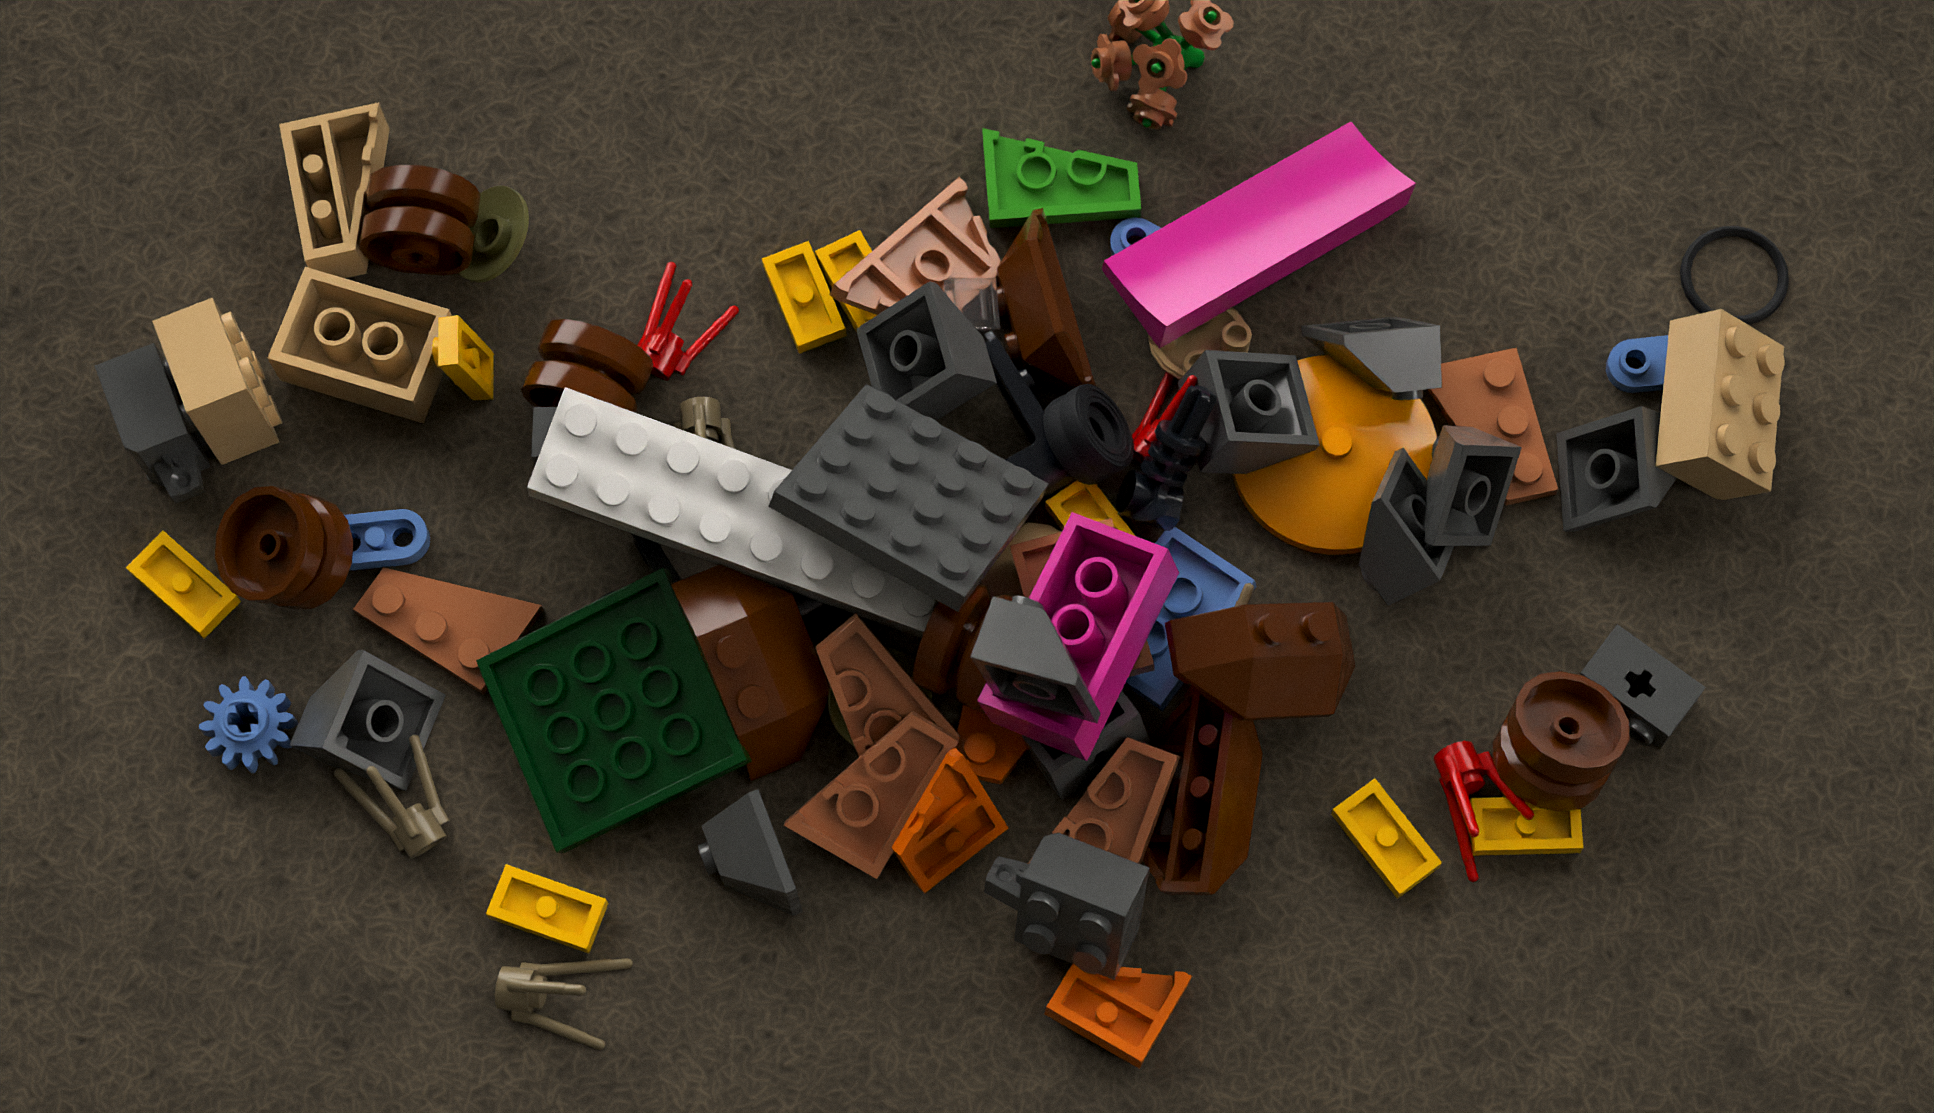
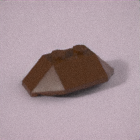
(1040, 311)
(1265, 658)
(757, 662)
(1210, 801)

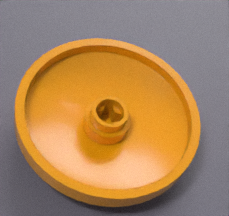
(1327, 494)

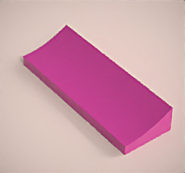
(1256, 233)

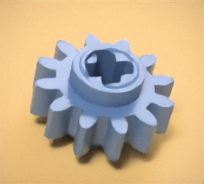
(264, 736)

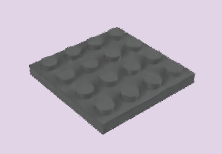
(909, 496)

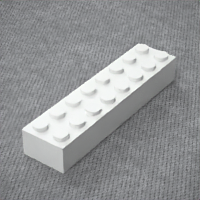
(706, 505)

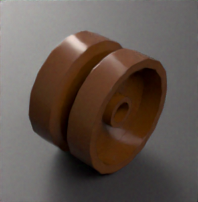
(419, 220)
(588, 362)
(283, 548)
(947, 648)
(1560, 741)

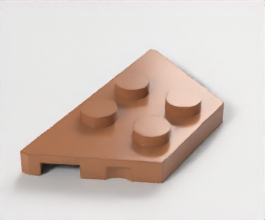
(931, 246)

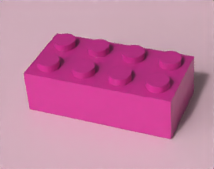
(1103, 601)

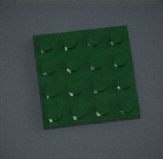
(611, 711)

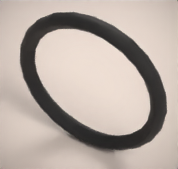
(1732, 231)

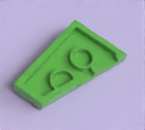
(1061, 182)

